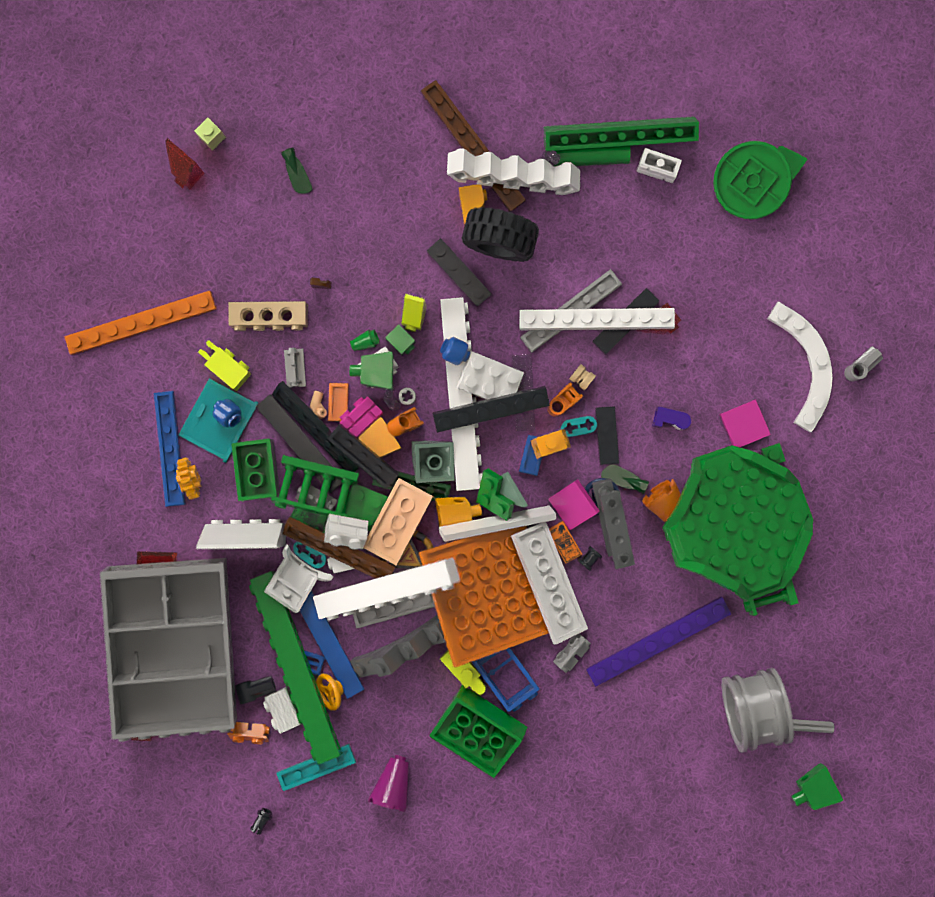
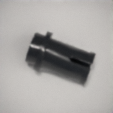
(263, 817)

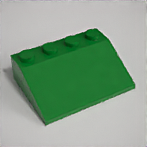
(478, 731)

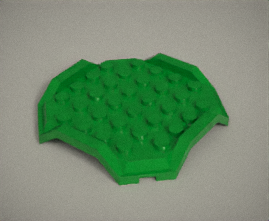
(740, 522)

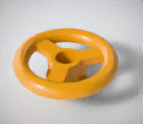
(332, 690)

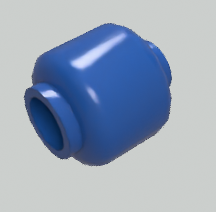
(454, 350)
(227, 413)

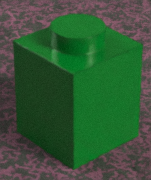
(401, 340)

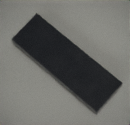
(607, 435)

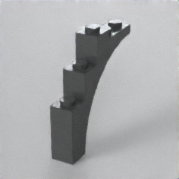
(392, 656)

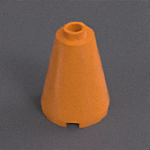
(663, 499)

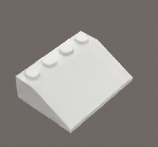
(242, 535)

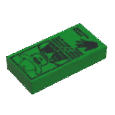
(311, 519)

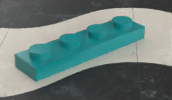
(310, 770)

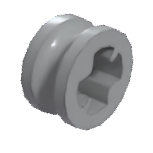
(404, 391)

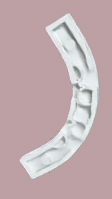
(818, 360)

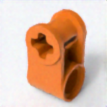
(566, 398)
(404, 423)

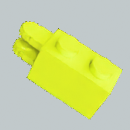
(225, 366)
(466, 674)

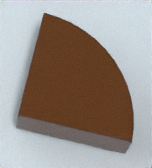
(317, 283)

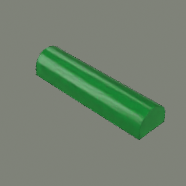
(595, 156)

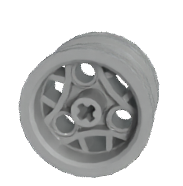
(757, 710)

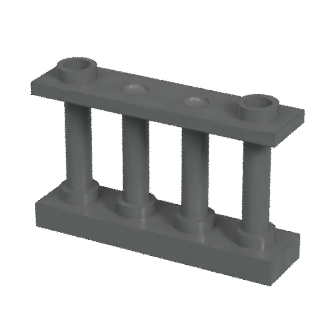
(613, 523)

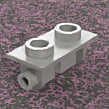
(295, 368)
(313, 496)
(577, 645)

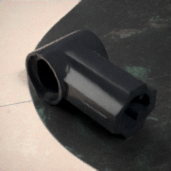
(251, 690)

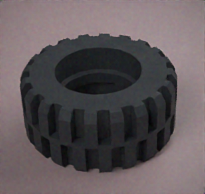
(500, 234)

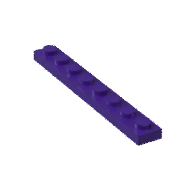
(658, 641)

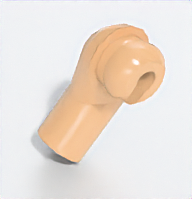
(316, 406)

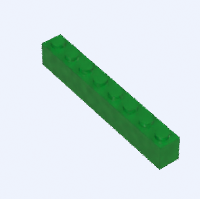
(621, 133)

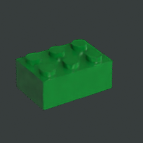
(255, 469)

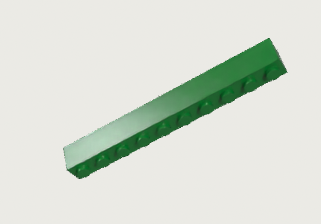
(297, 672)

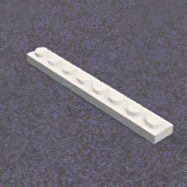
(597, 319)

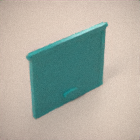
(206, 431)

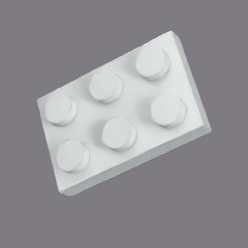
(488, 377)

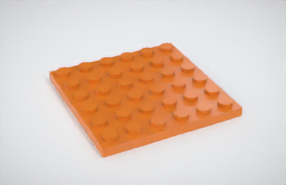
(492, 600)

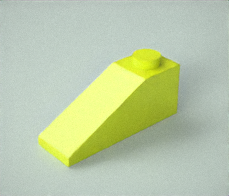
(413, 312)

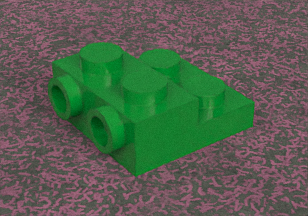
(364, 504)

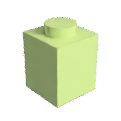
(210, 134)

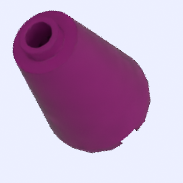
(392, 785)

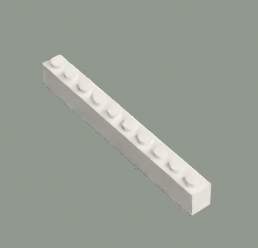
(463, 438)

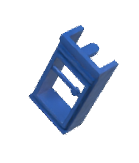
(516, 700)

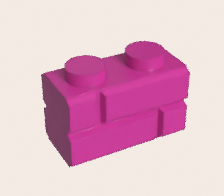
(361, 416)

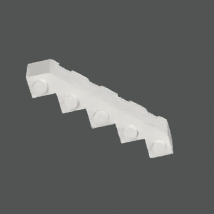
(513, 172)

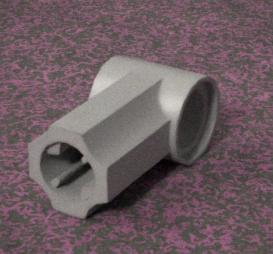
(864, 364)

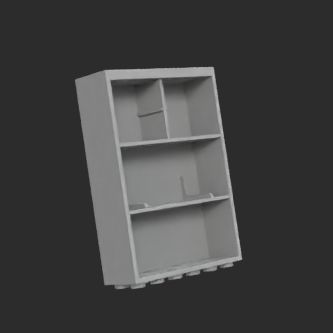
(168, 648)

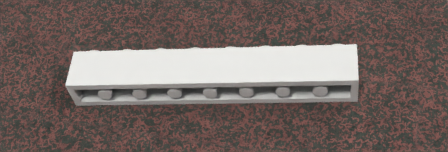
(387, 588)

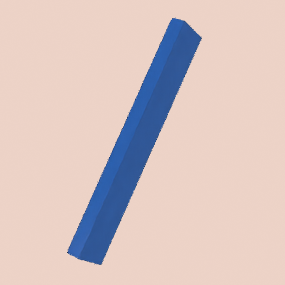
(168, 447)
(331, 648)

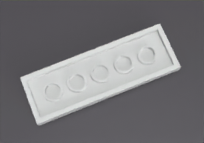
(549, 582)

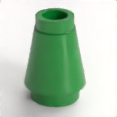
(366, 340)

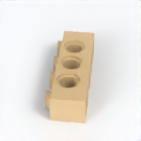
(239, 310)

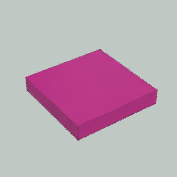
(745, 424)
(573, 504)

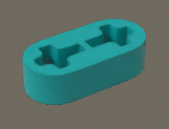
(578, 421)
(307, 557)

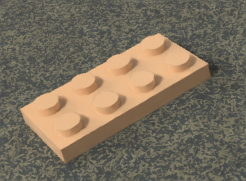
(397, 521)

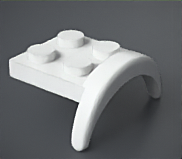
(294, 581)

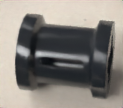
(589, 558)

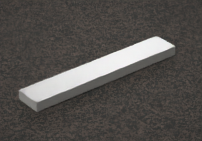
(496, 523)

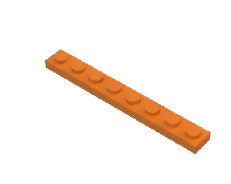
(140, 322)

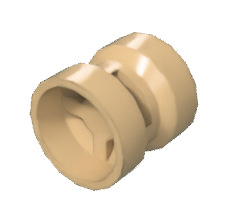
(582, 377)

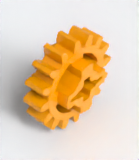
(188, 478)

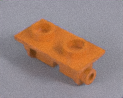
(256, 734)

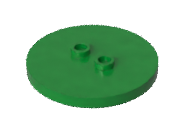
(752, 180)

